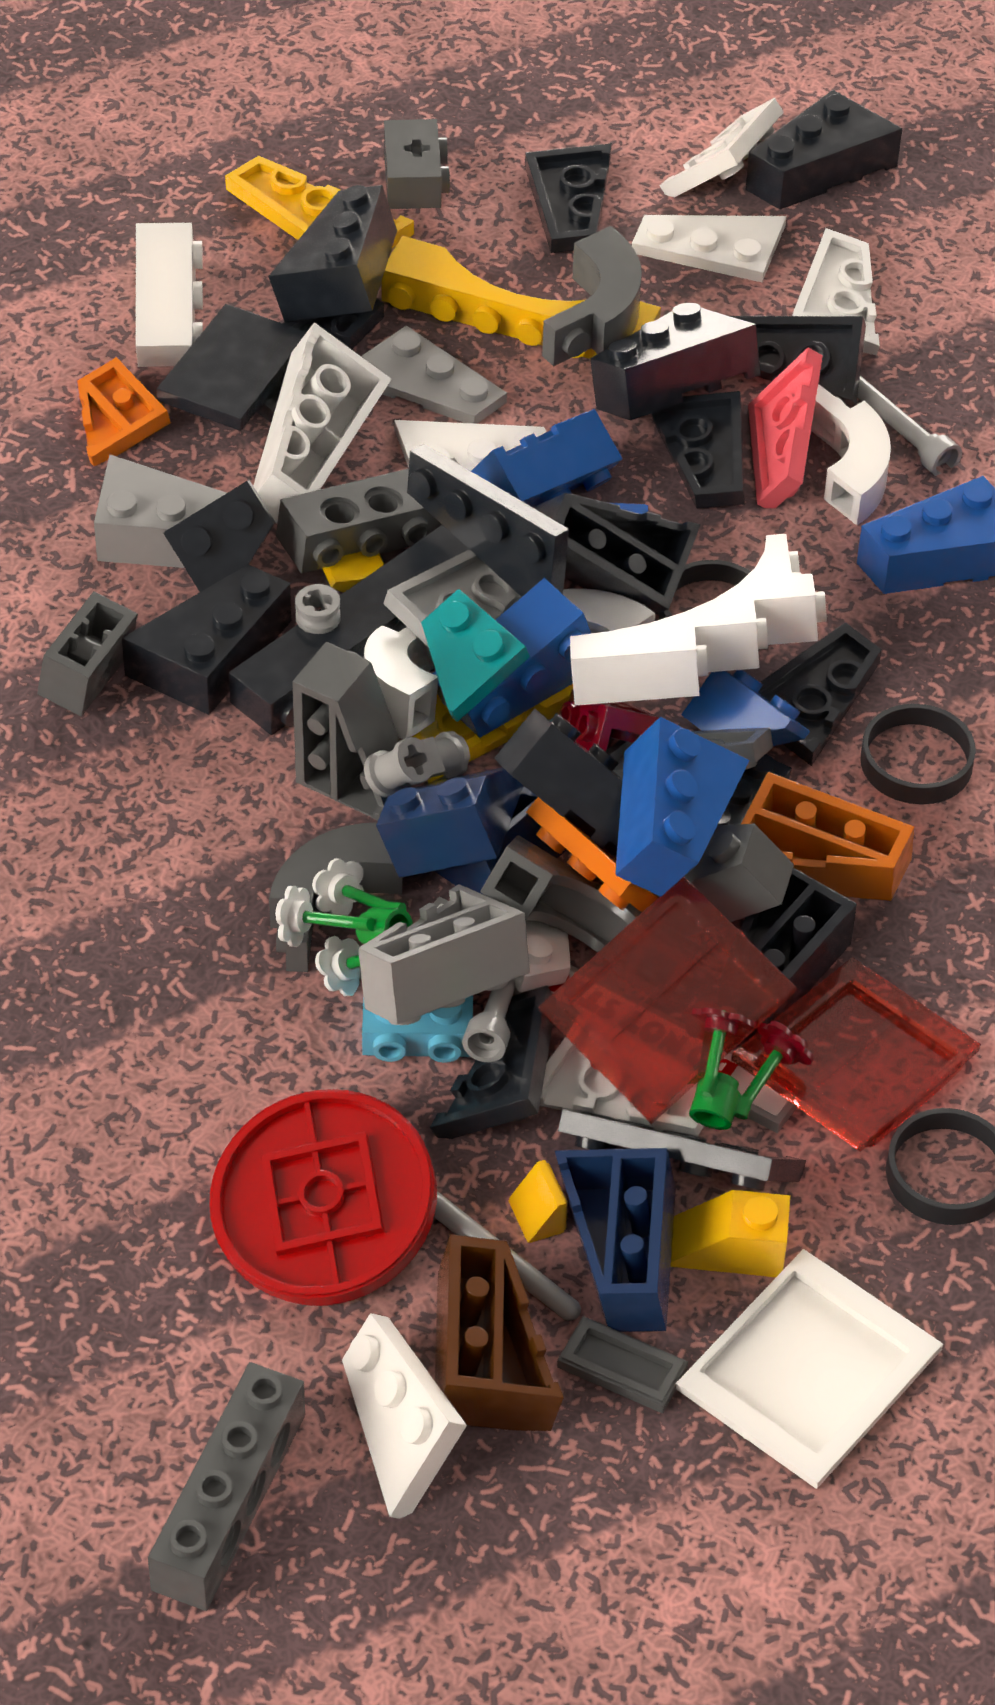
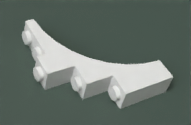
(721, 635)

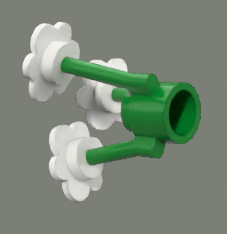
(337, 891)

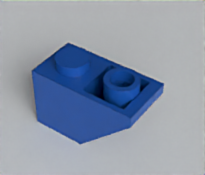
(734, 703)

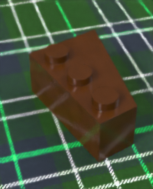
(486, 1343)

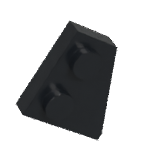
(221, 535)

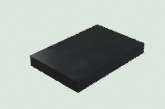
(231, 367)

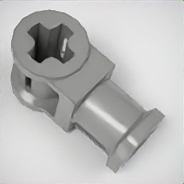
(416, 761)

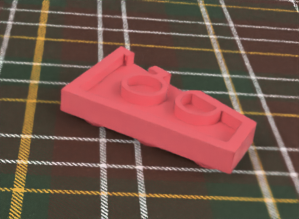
(782, 429)

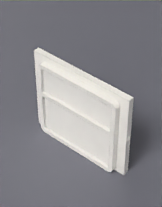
(809, 1368)

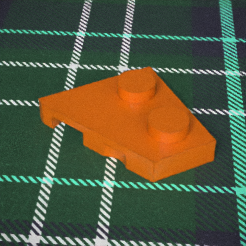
(117, 411)

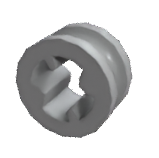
(317, 621)

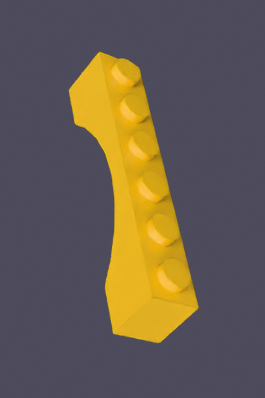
(434, 283)

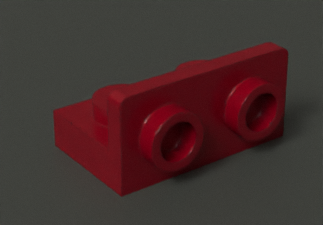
(606, 720)

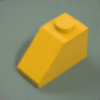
(733, 1234)

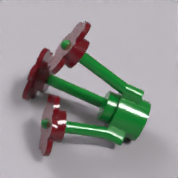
(717, 1093)

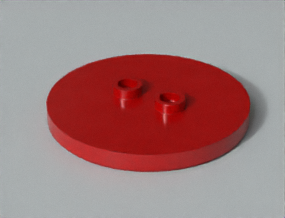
(323, 1197)

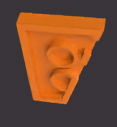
(588, 857)

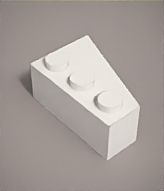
(166, 292)

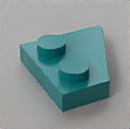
(469, 652)

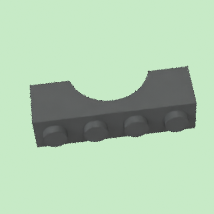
(555, 895)

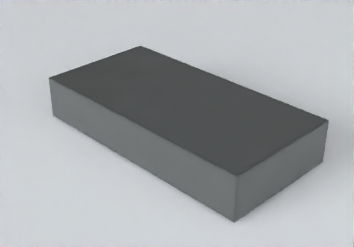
(622, 1364)

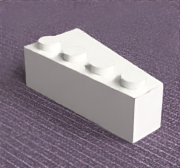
(316, 416)

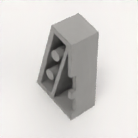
(139, 507)
(443, 957)

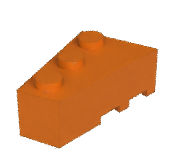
(833, 839)

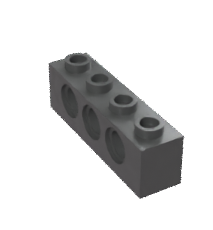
(352, 518)
(227, 1486)

